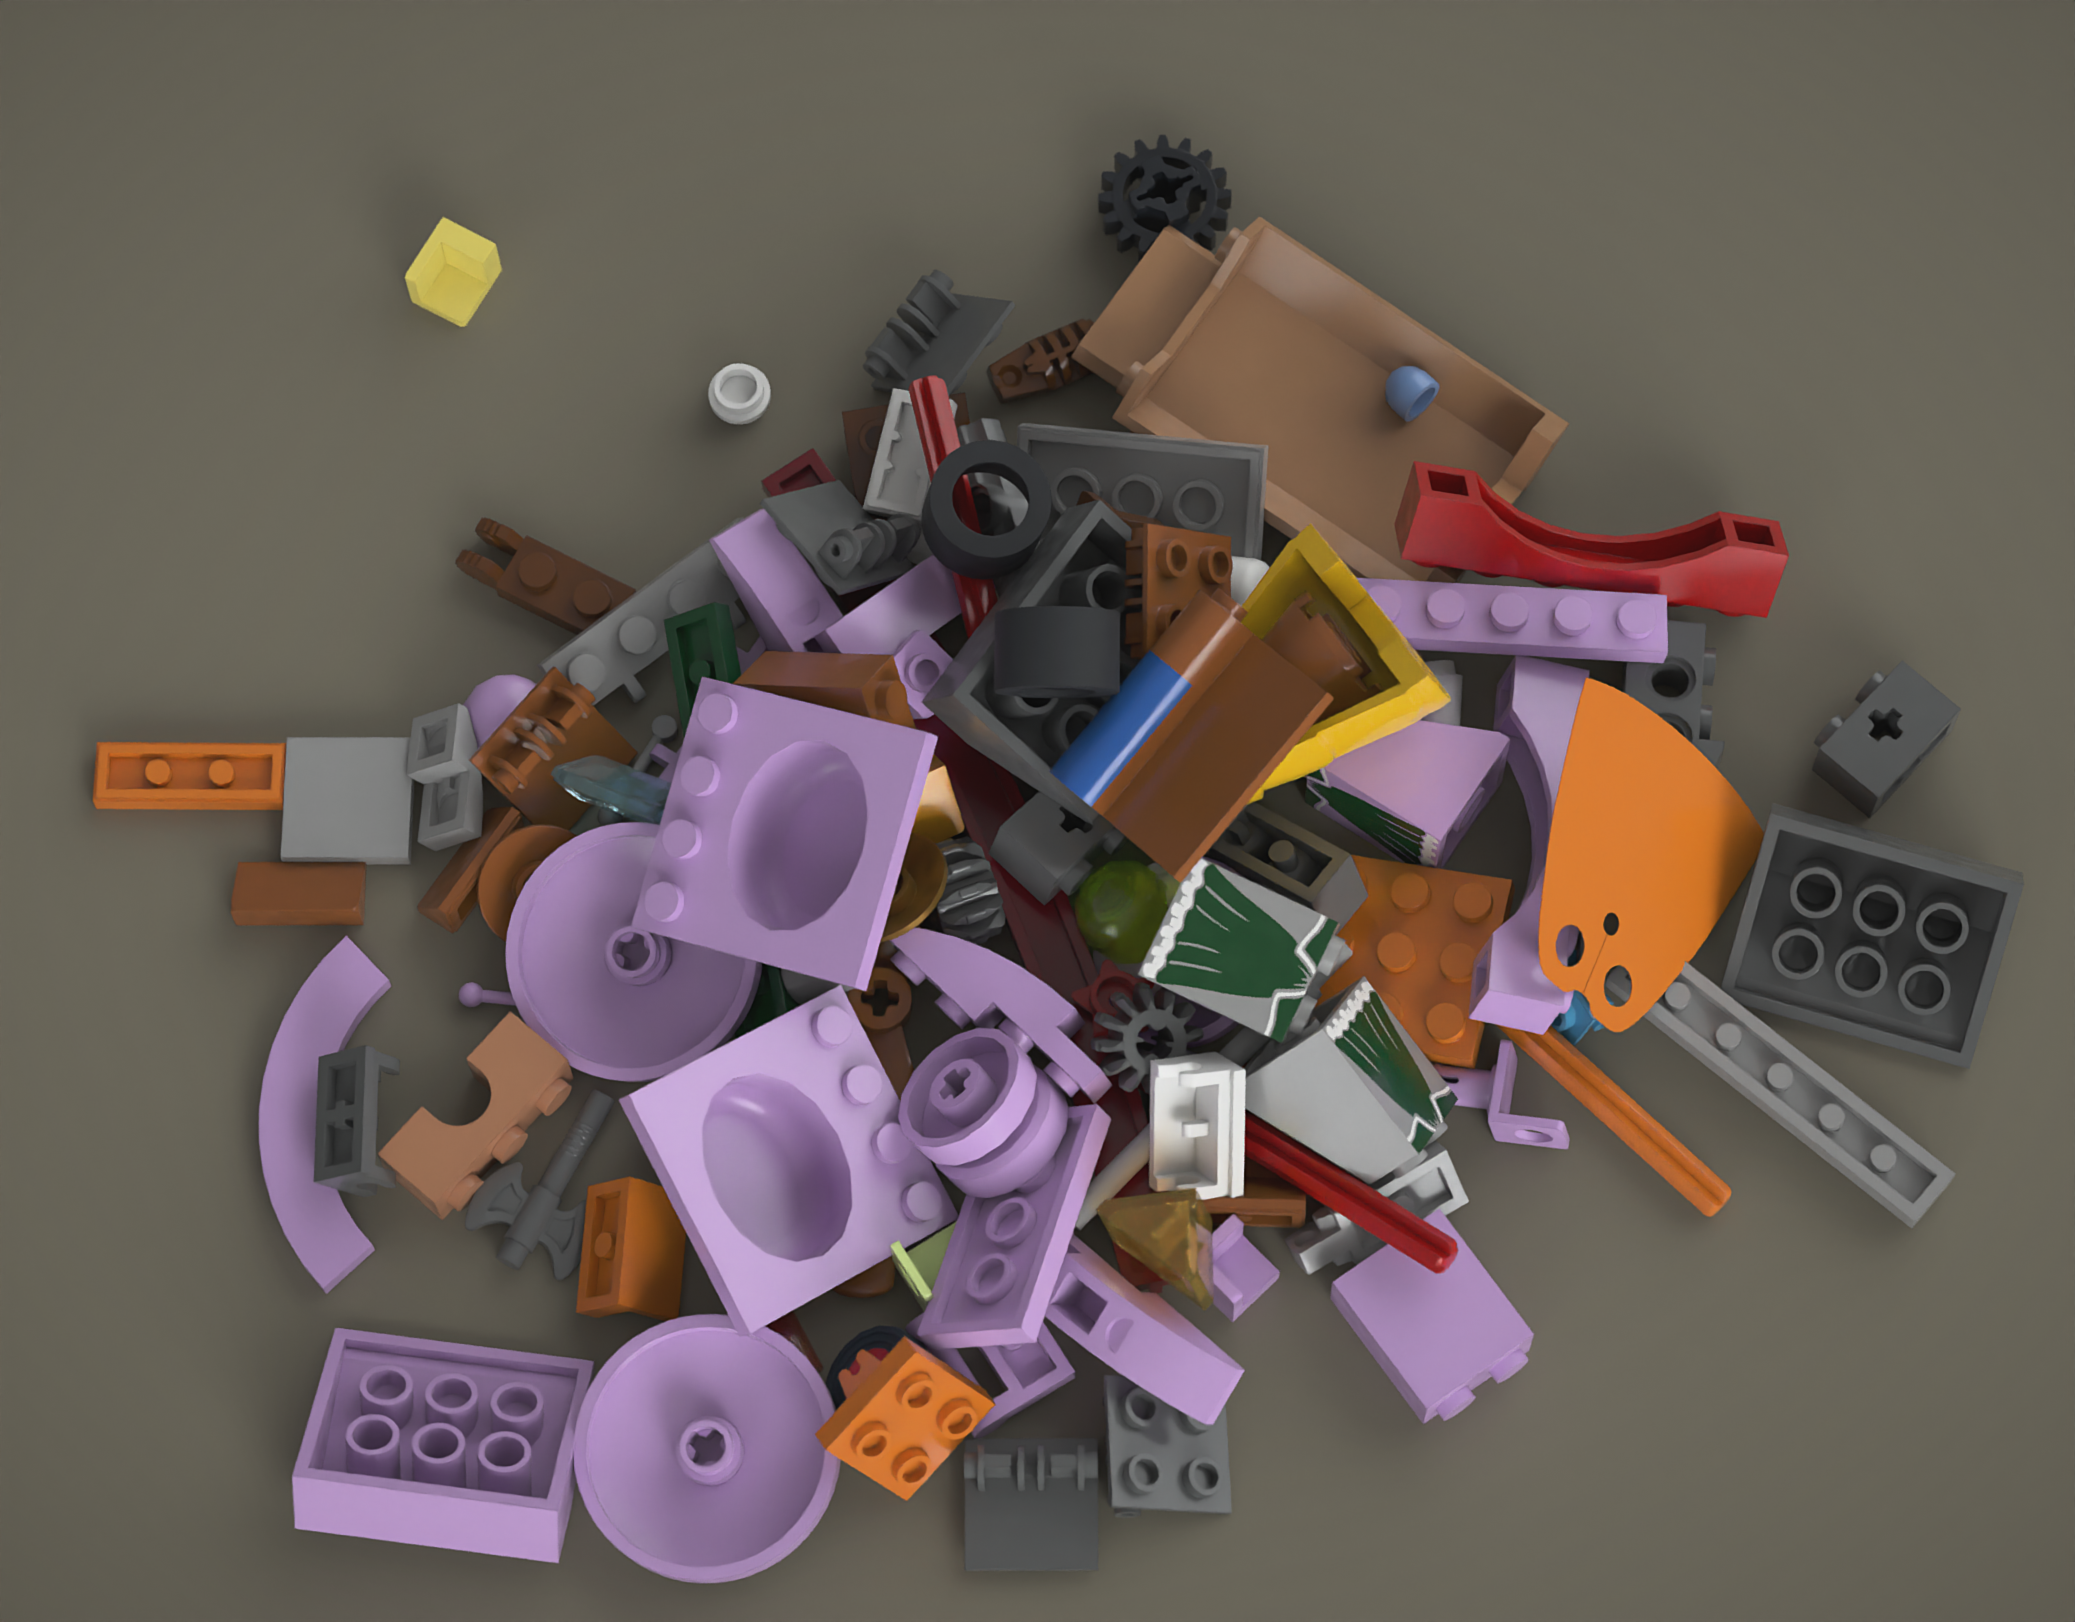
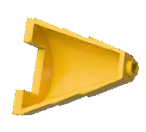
(1408, 682)

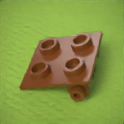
(1173, 570)
(545, 731)

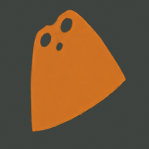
(1642, 835)

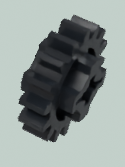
(1168, 193)

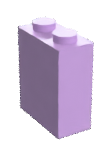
(1432, 1329)

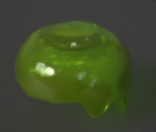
(1121, 910)

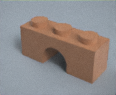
(445, 1161)

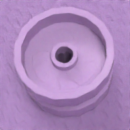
(983, 1113)

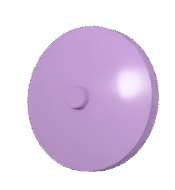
(608, 992)
(705, 1449)

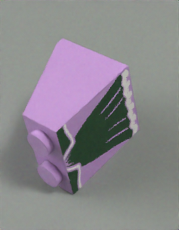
(1413, 789)

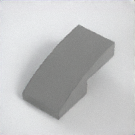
(452, 784)

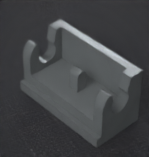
(350, 1121)

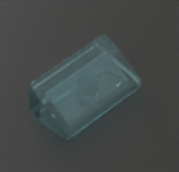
(614, 788)

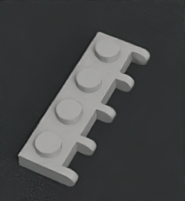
(634, 631)

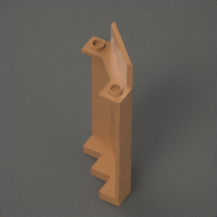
(1299, 360)

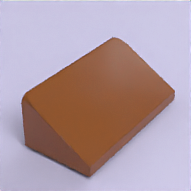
(455, 889)
(299, 893)
(1264, 1204)

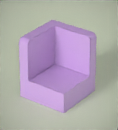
(1238, 1269)

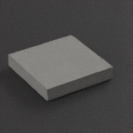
(347, 800)

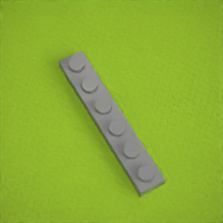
(1795, 1093)

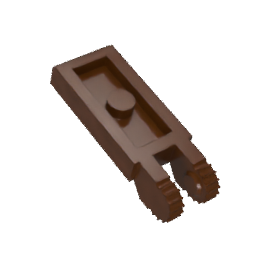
(543, 579)

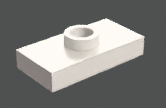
(900, 469)

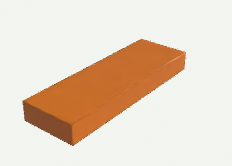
(189, 776)

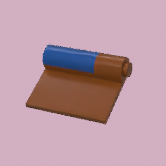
(1191, 733)

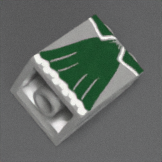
(1242, 951)
(1352, 1087)

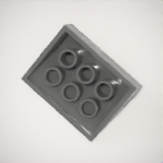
(1073, 566)
(1872, 935)

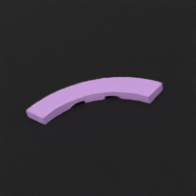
(314, 1025)

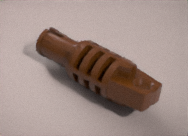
(1040, 364)

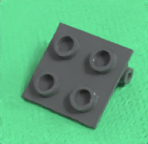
(938, 335)
(842, 538)
(1162, 1455)
(1031, 1504)

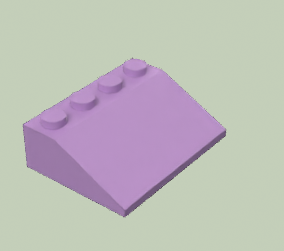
(441, 1445)

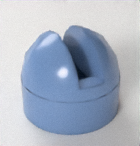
(1410, 391)

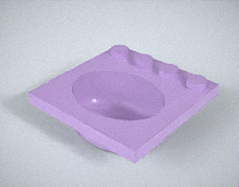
(784, 832)
(788, 1160)

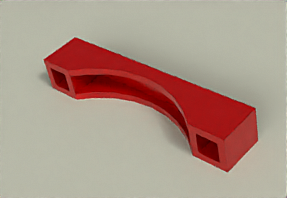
(1712, 563)

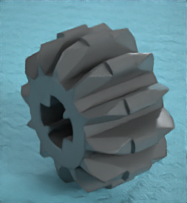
(971, 898)
(1150, 1011)

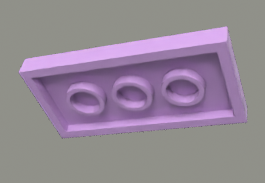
(1013, 1247)

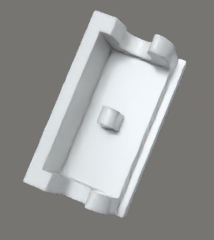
(1197, 1125)

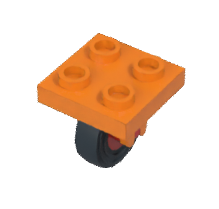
(897, 1408)

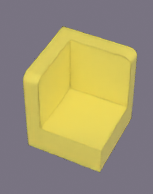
(453, 272)

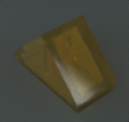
(1167, 1235)

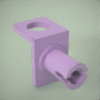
(1494, 1092)

